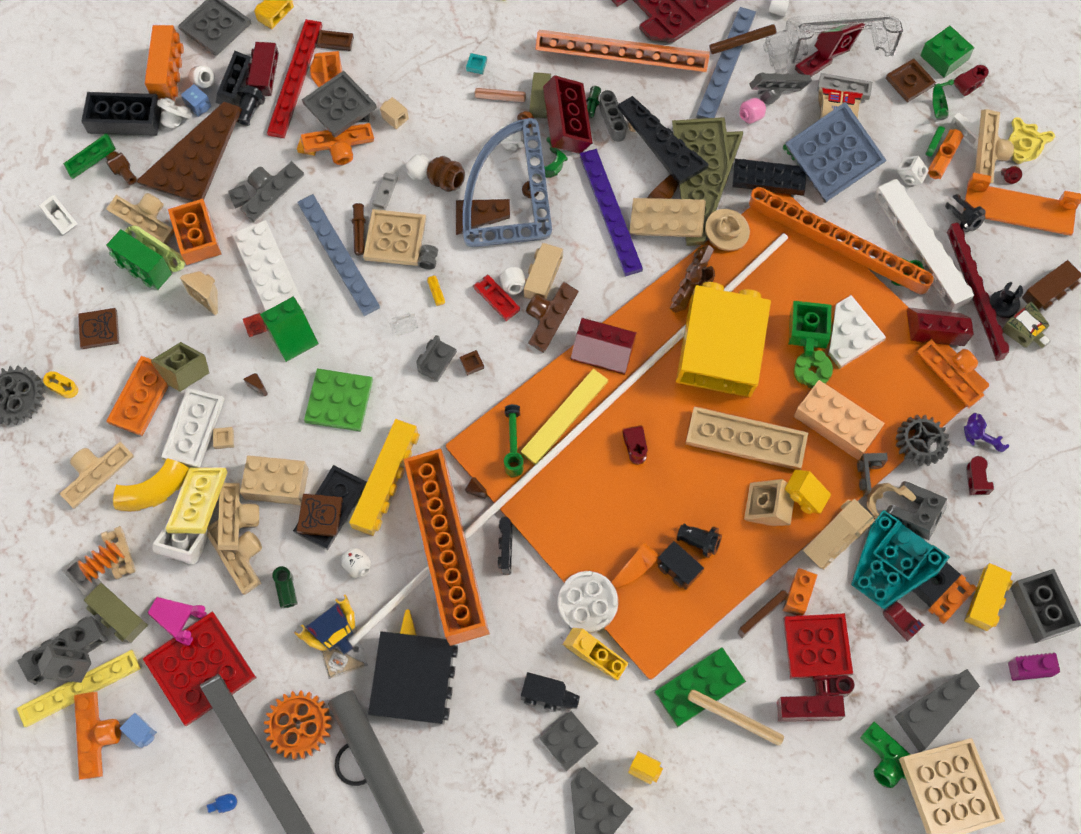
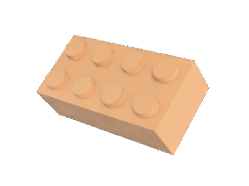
(838, 419)

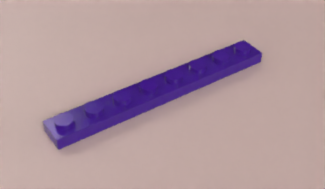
(611, 212)

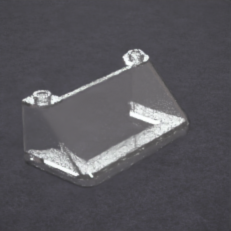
(884, 28)

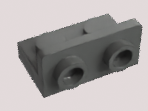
(435, 358)

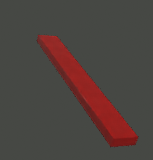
(294, 79)

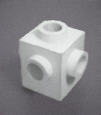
(513, 141)
(912, 170)

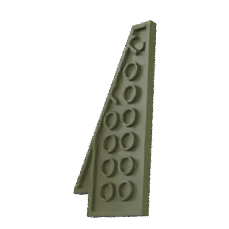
(718, 148)

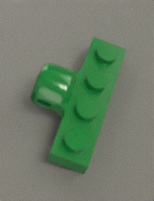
(889, 770)

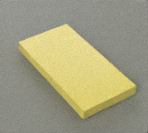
(196, 500)

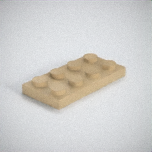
(667, 217)

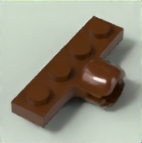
(696, 275)
(549, 314)

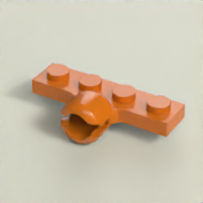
(338, 146)
(953, 371)
(92, 735)

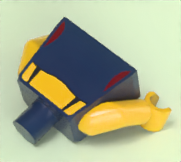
(331, 628)

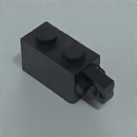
(548, 693)

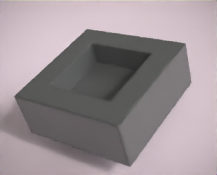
(239, 196)

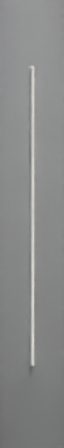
(560, 446)

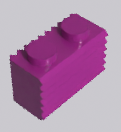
(1034, 666)

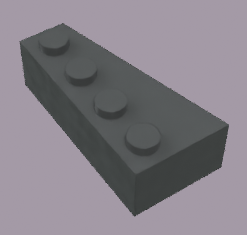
(934, 711)

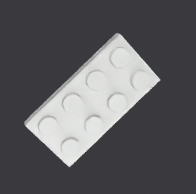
(193, 427)

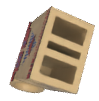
(831, 99)

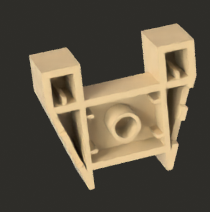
(839, 533)

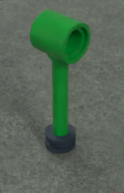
(513, 411)

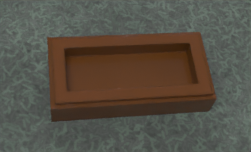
(335, 40)

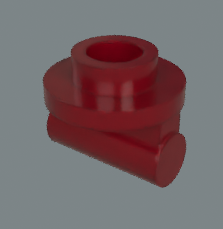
(1012, 174)

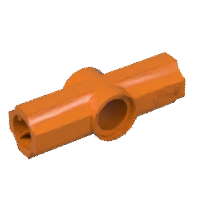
(945, 154)

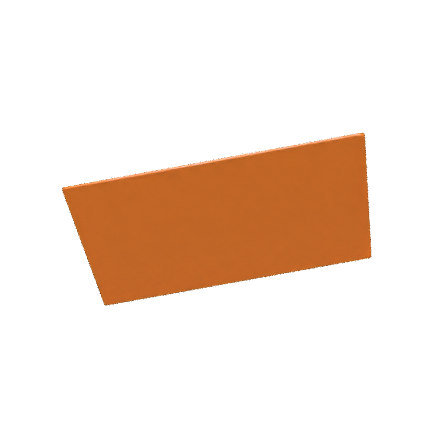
(599, 508)

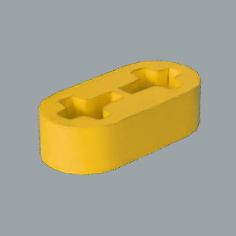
(62, 381)

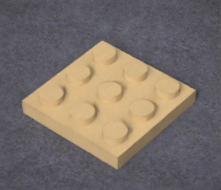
(394, 237)

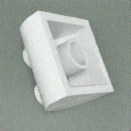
(180, 546)

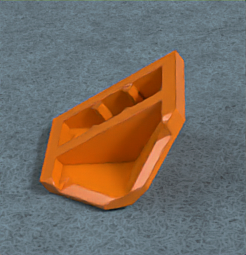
(325, 67)

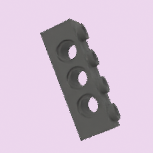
(92, 639)

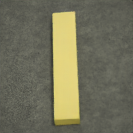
(564, 417)
(64, 695)

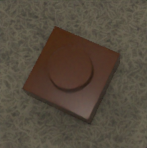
(471, 362)

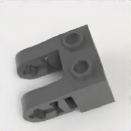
(928, 515)

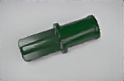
(593, 100)

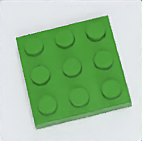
(338, 399)

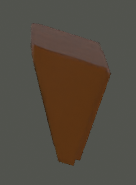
(255, 383)

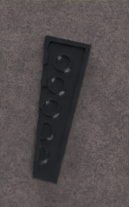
(670, 150)

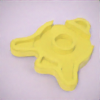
(1028, 141)

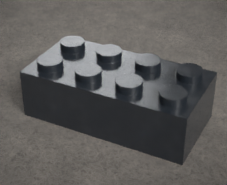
(121, 113)

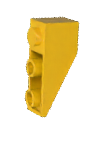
(595, 652)

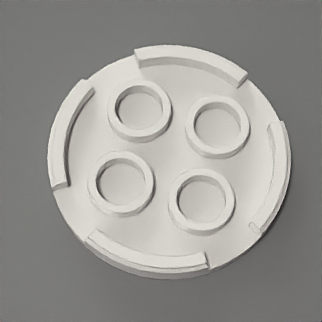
(588, 601)

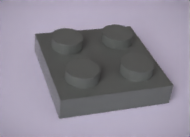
(568, 741)

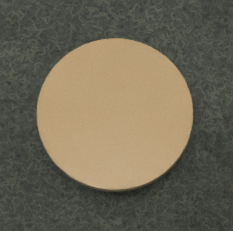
(727, 229)

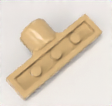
(990, 145)
(142, 215)
(94, 472)
(234, 516)
(238, 560)

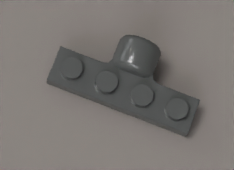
(775, 84)
(269, 188)

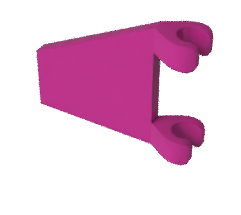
(173, 617)

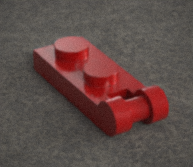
(497, 298)

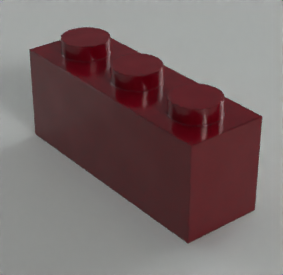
(263, 67)
(810, 708)

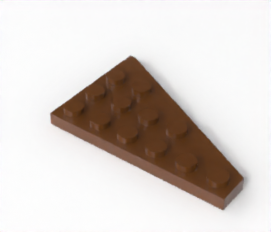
(193, 161)

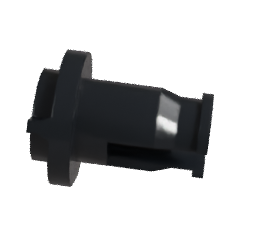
(249, 100)
(971, 217)
(1010, 298)
(706, 540)

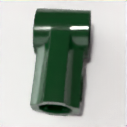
(285, 589)

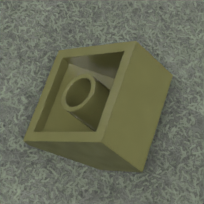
(181, 366)

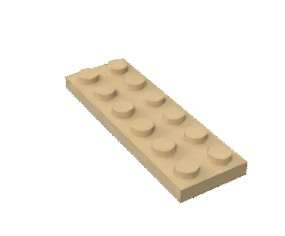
(747, 438)

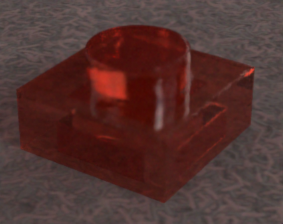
(254, 325)

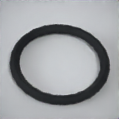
(337, 769)

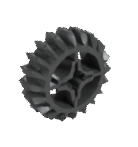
(926, 431)

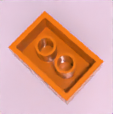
(194, 231)

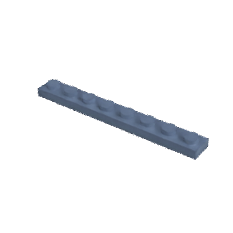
(725, 66)
(338, 255)

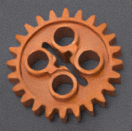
(305, 742)

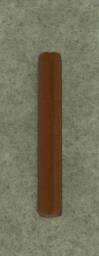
(742, 39)

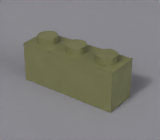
(114, 613)

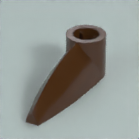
(665, 189)

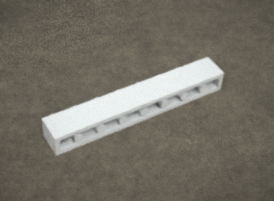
(924, 245)

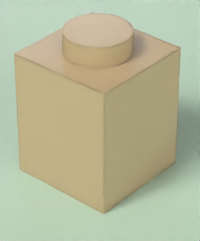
(394, 113)

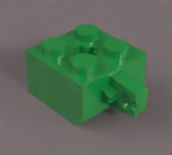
(810, 325)

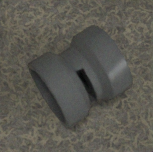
(428, 255)

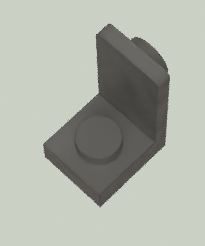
(871, 460)

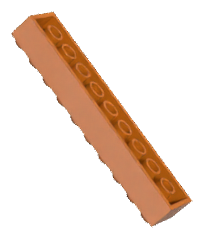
(446, 548)

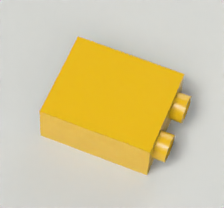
(724, 340)

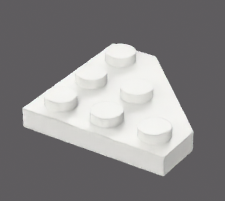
(852, 332)

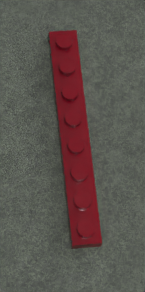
(981, 297)

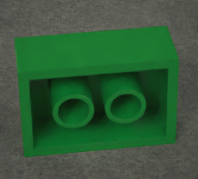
(138, 259)

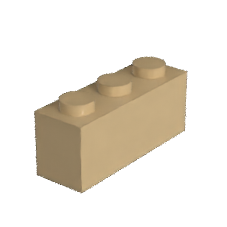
(543, 271)

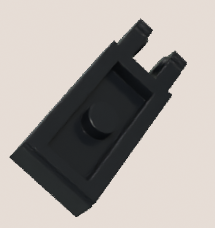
(505, 545)

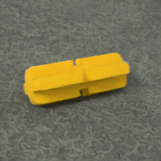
(436, 291)

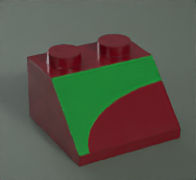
(838, 39)

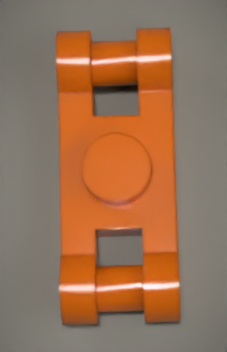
(952, 599)

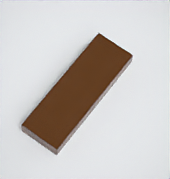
(762, 613)

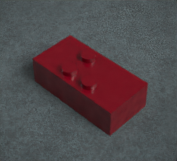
(567, 114)

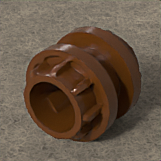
(445, 173)

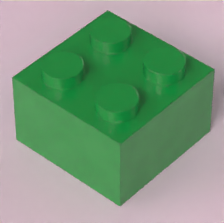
(947, 51)

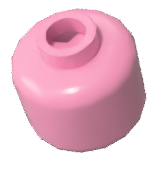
(752, 110)

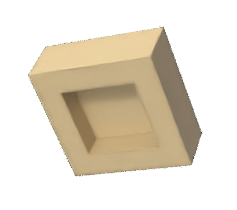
(223, 438)

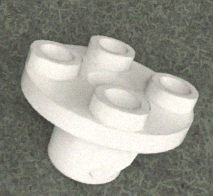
(172, 115)

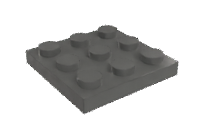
(214, 25)
(339, 103)

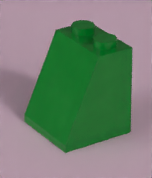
(289, 328)

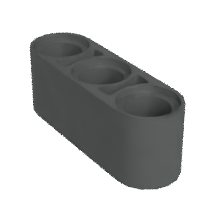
(613, 122)

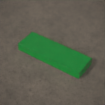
(89, 156)

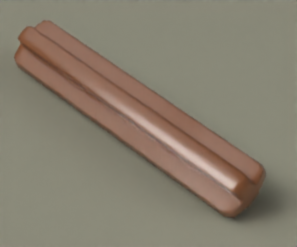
(496, 94)

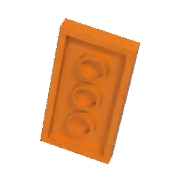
(138, 398)

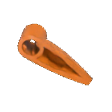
(636, 566)

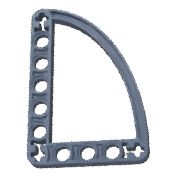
(534, 227)

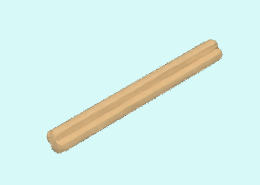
(735, 717)

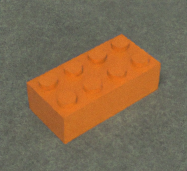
(164, 62)

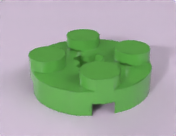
(818, 360)

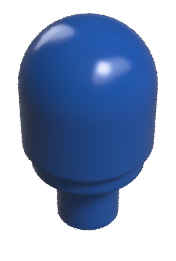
(223, 803)

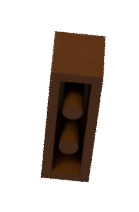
(1053, 286)

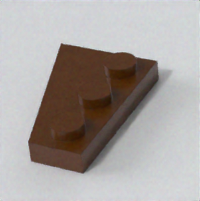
(483, 212)

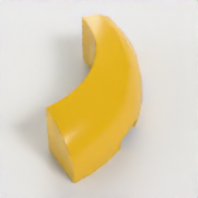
(152, 491)

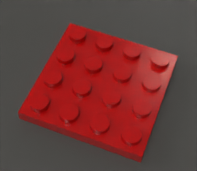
(184, 668)

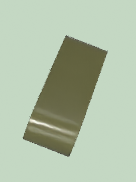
(537, 99)

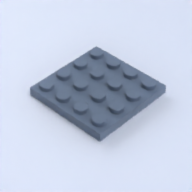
(835, 152)

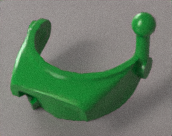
(938, 97)
(556, 166)

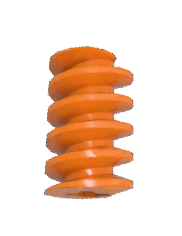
(100, 560)

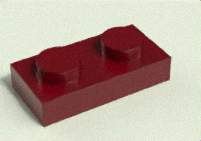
(813, 64)

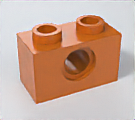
(800, 592)

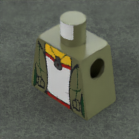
(1027, 327)

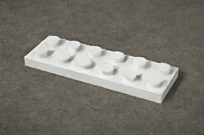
(266, 265)

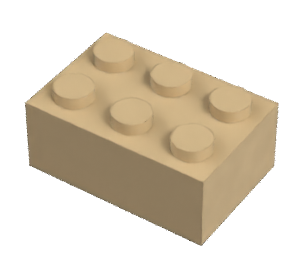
(274, 480)

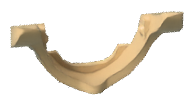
(877, 493)

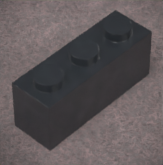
(233, 78)

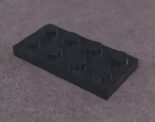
(770, 176)
(337, 484)

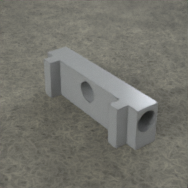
(387, 186)

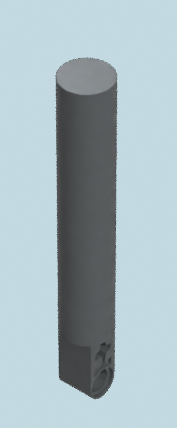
(374, 765)

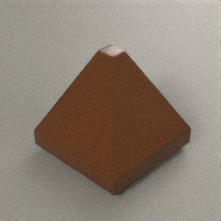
(476, 488)

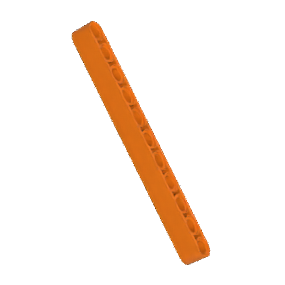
(845, 247)

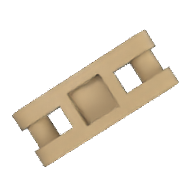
(123, 546)

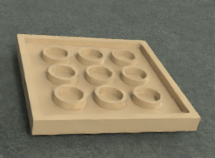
(951, 789)

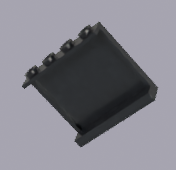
(412, 678)

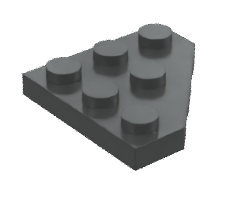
(596, 805)

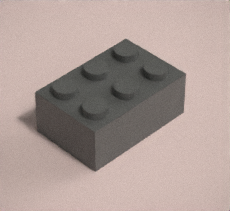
(1045, 606)

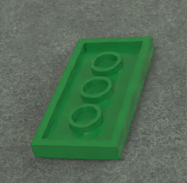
(712, 676)

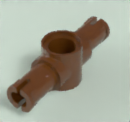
(119, 165)

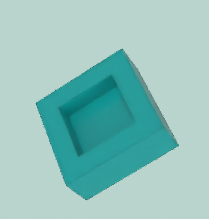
(476, 63)

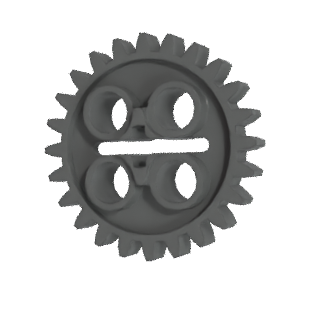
(14, 395)

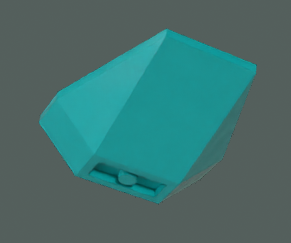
(895, 561)

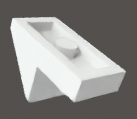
(968, 129)
(57, 214)

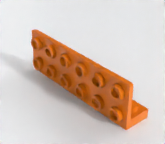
(1023, 208)

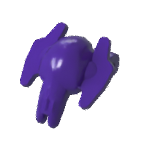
(976, 430)

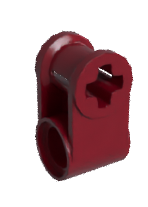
(971, 80)
(635, 441)
(829, 685)

